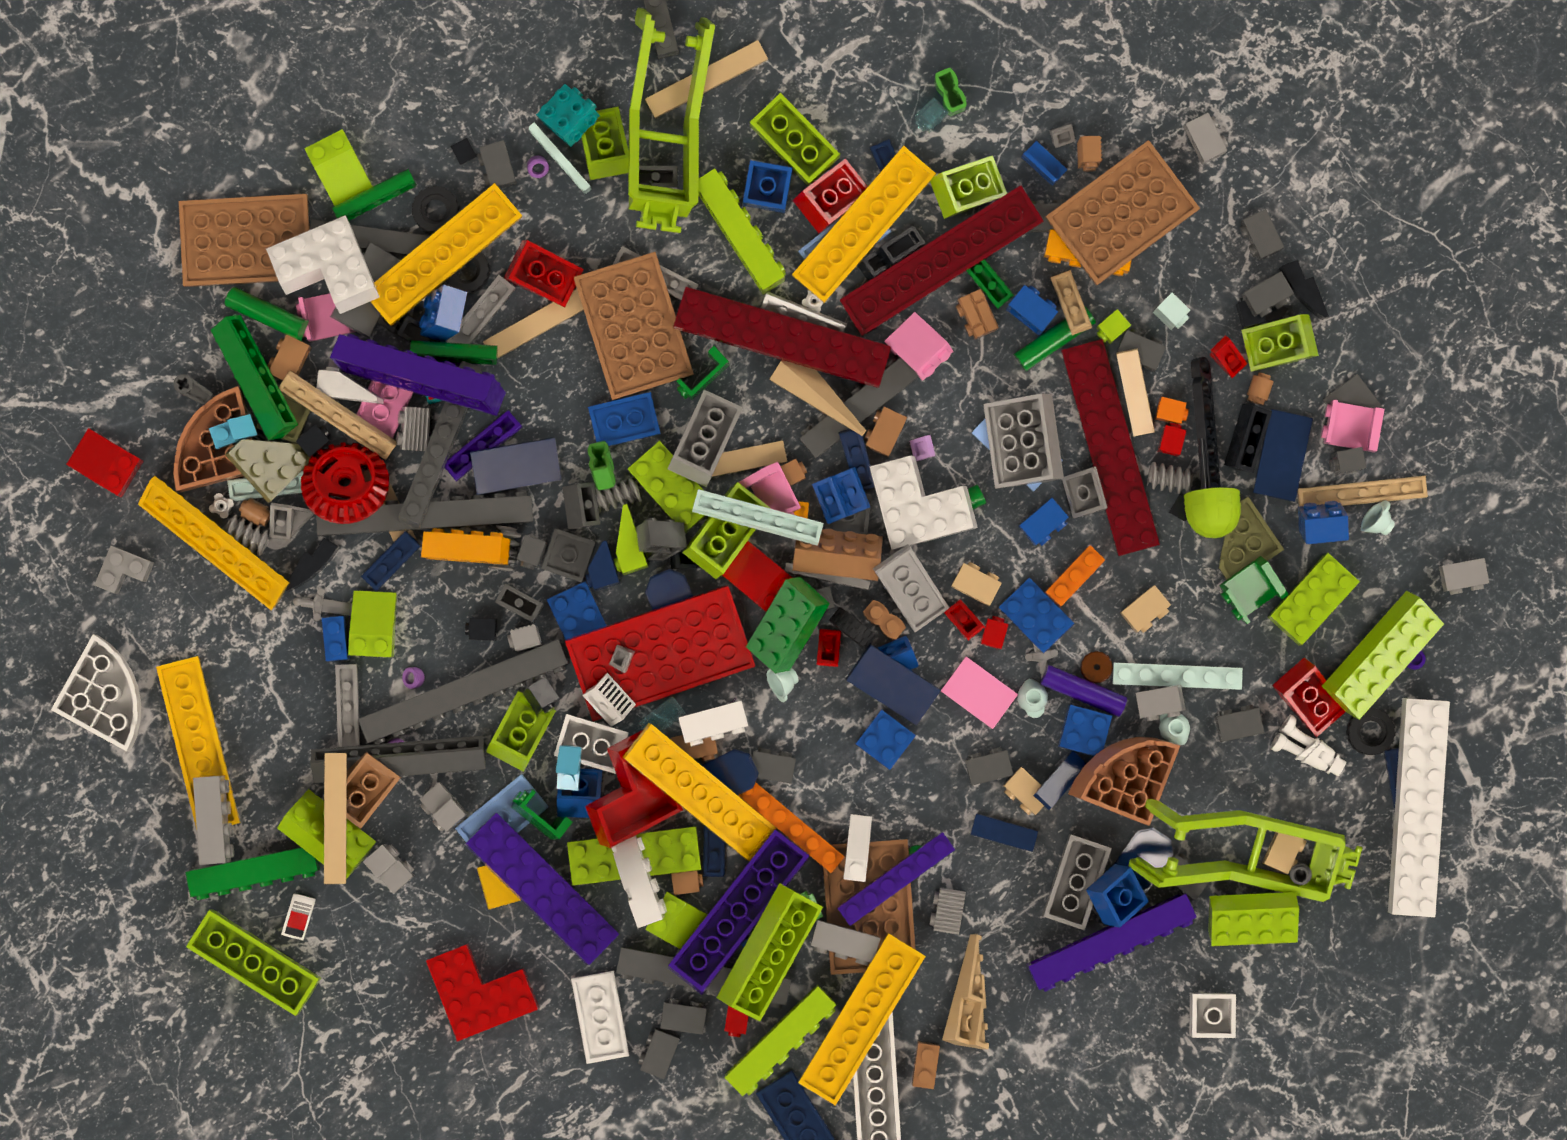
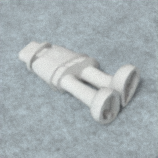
(1316, 752)

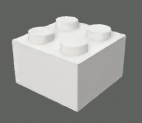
(1212, 1015)

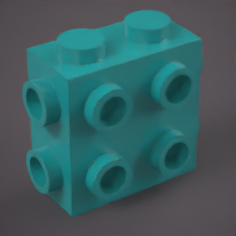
(568, 114)

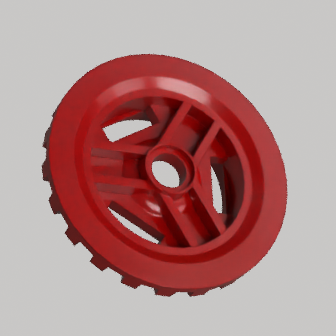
(362, 496)

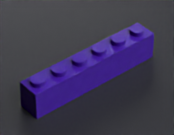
(896, 878)

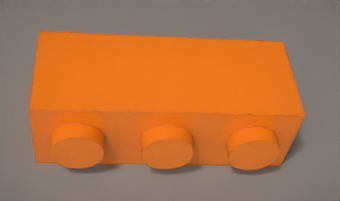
(1074, 576)

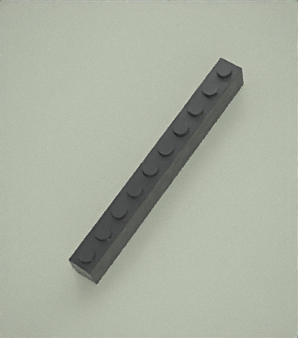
(441, 514)
(463, 692)

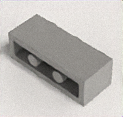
(844, 942)

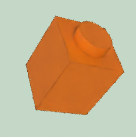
(1171, 411)

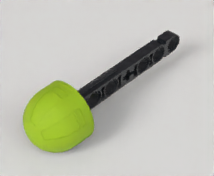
(1212, 509)

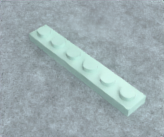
(757, 517)
(1177, 675)

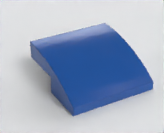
(841, 495)

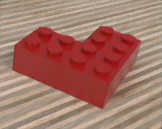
(632, 806)
(475, 1004)

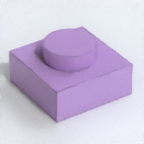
(922, 448)

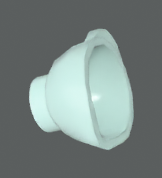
(1378, 519)
(782, 683)
(1032, 698)
(1174, 729)

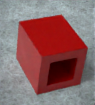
(1172, 439)
(994, 632)
(735, 1022)

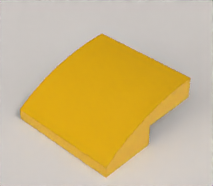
(494, 890)

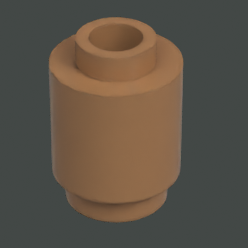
(1259, 389)
(255, 512)

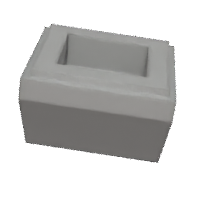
(1062, 135)
(621, 658)

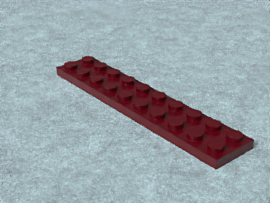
(941, 260)
(782, 337)
(1110, 447)

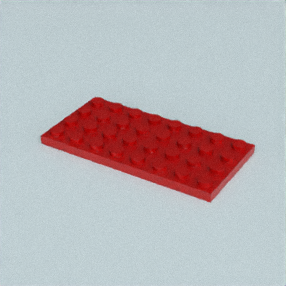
(672, 646)

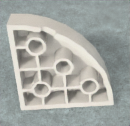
(102, 695)
(638, 883)

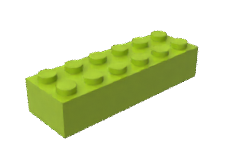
(739, 232)
(1383, 655)
(667, 851)
(769, 952)
(253, 962)
(780, 1040)

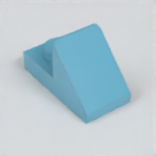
(233, 431)
(568, 767)

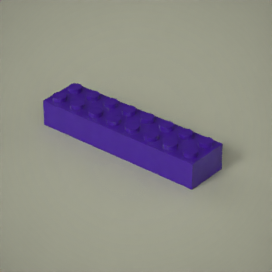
(418, 374)
(541, 889)
(737, 912)
(1110, 941)

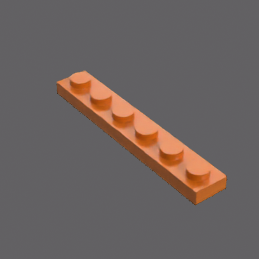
(793, 827)

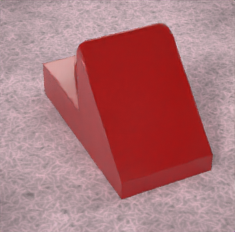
(1228, 356)
(964, 620)
(828, 647)

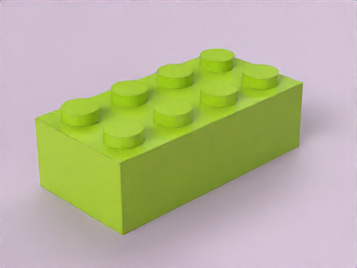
(794, 139)
(668, 489)
(720, 540)
(1313, 599)
(306, 828)
(1253, 919)

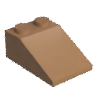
(367, 787)

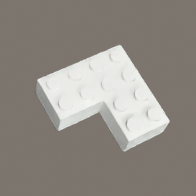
(326, 254)
(910, 514)

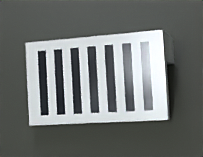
(609, 700)

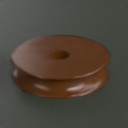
(1104, 663)

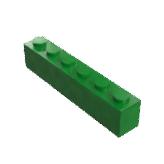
(254, 377)
(251, 871)

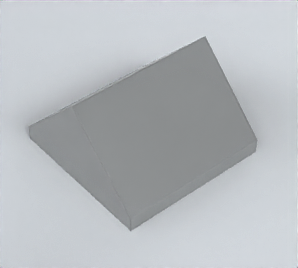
(1084, 492)

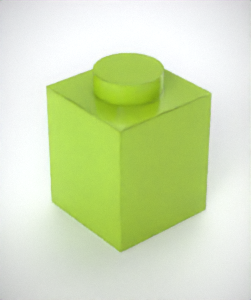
(1112, 327)

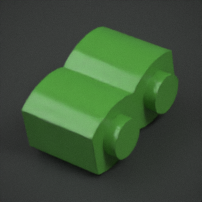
(947, 86)
(601, 465)

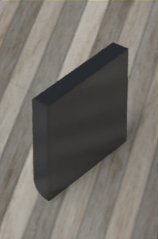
(463, 151)
(1276, 314)
(1178, 508)

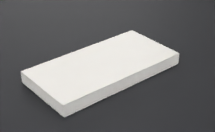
(600, 1017)

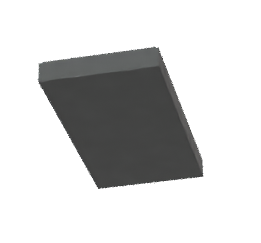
(364, 317)

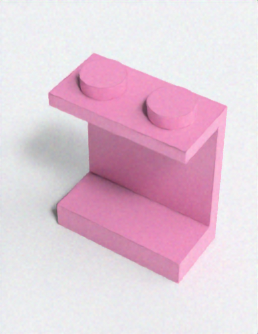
(318, 312)
(919, 346)
(1352, 426)
(772, 489)

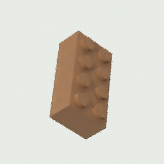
(840, 555)

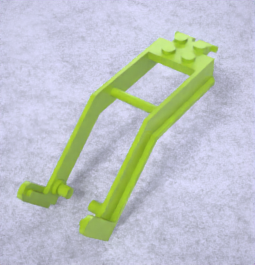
(657, 203)
(1328, 860)

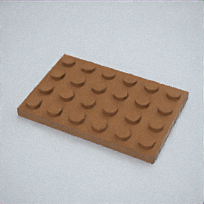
(1122, 212)
(229, 237)
(633, 325)
(890, 917)

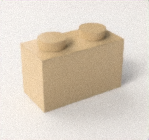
(976, 584)
(1145, 609)
(1023, 787)
(1283, 852)

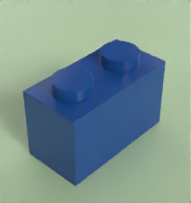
(1043, 522)
(335, 638)

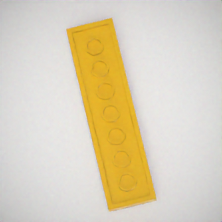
(863, 224)
(444, 253)
(213, 543)
(194, 726)
(699, 792)
(861, 1019)

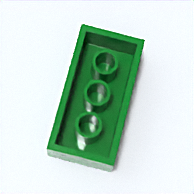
(787, 625)

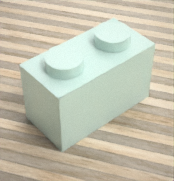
(1172, 312)

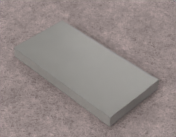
(911, 588)

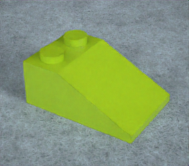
(606, 145)
(338, 167)
(968, 186)
(1280, 342)
(627, 551)
(372, 624)
(519, 733)
(679, 921)

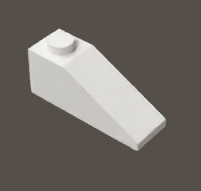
(343, 387)
(857, 848)

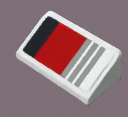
(298, 916)

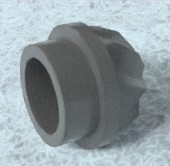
(1300, 874)

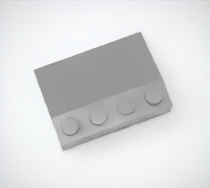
(1023, 441)

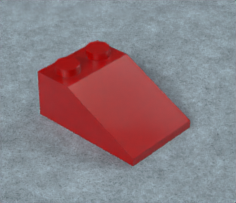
(830, 195)
(543, 273)
(105, 463)
(756, 576)
(1306, 697)

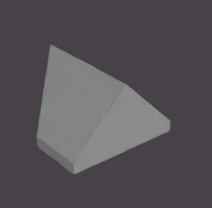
(287, 520)

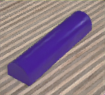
(491, 437)
(1083, 690)

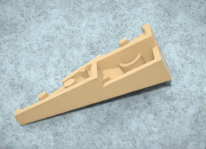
(815, 391)
(966, 1016)

